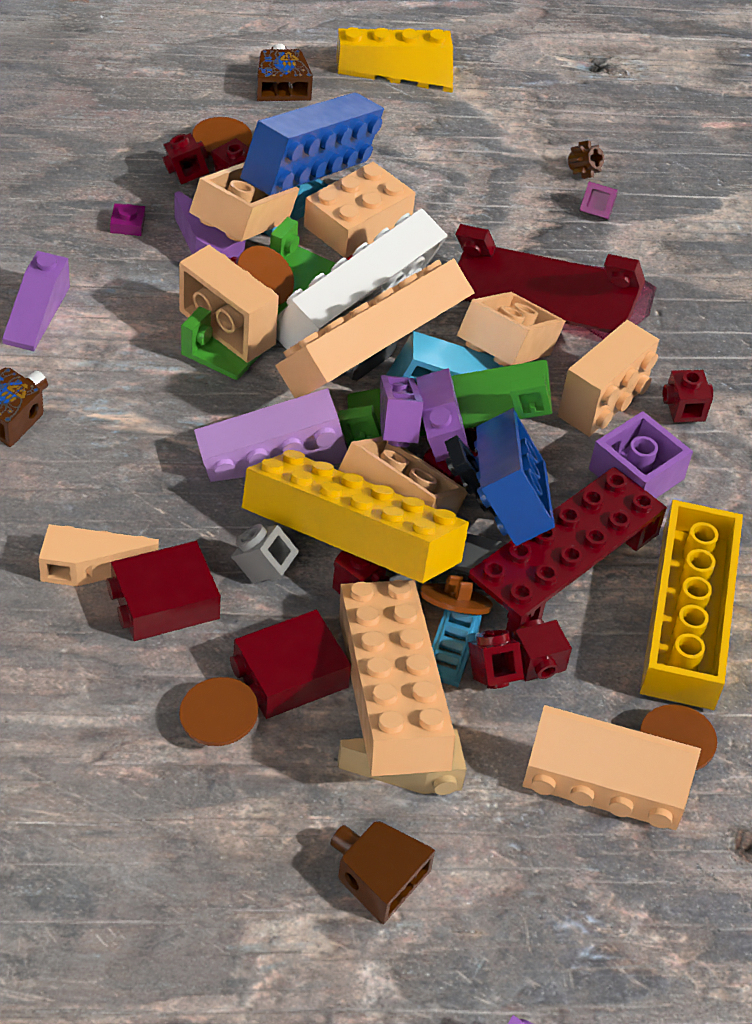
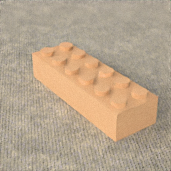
(372, 327)
(395, 679)

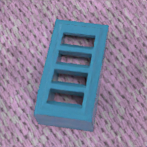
(460, 626)

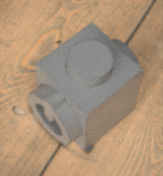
(264, 552)

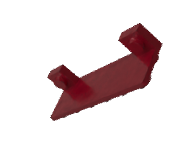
(569, 290)
(584, 533)

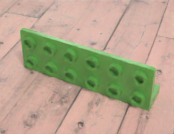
(196, 331)
(479, 397)

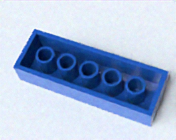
(311, 142)

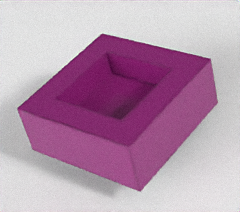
(598, 200)
(127, 219)

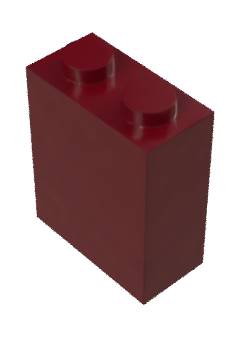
(164, 591)
(291, 663)

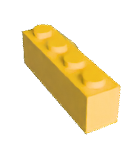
(397, 55)

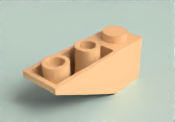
(85, 556)

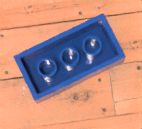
(513, 478)

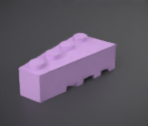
(298, 424)

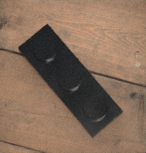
(463, 463)

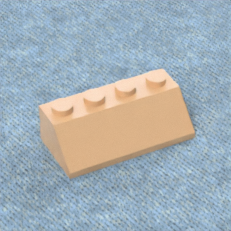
(611, 768)

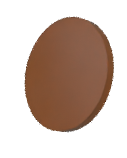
(220, 130)
(269, 269)
(456, 596)
(218, 711)
(683, 726)

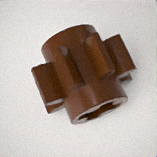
(586, 159)

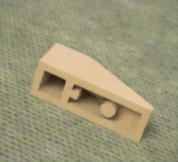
(354, 759)

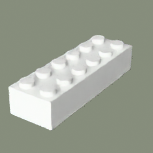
(367, 274)

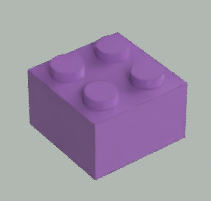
(643, 454)

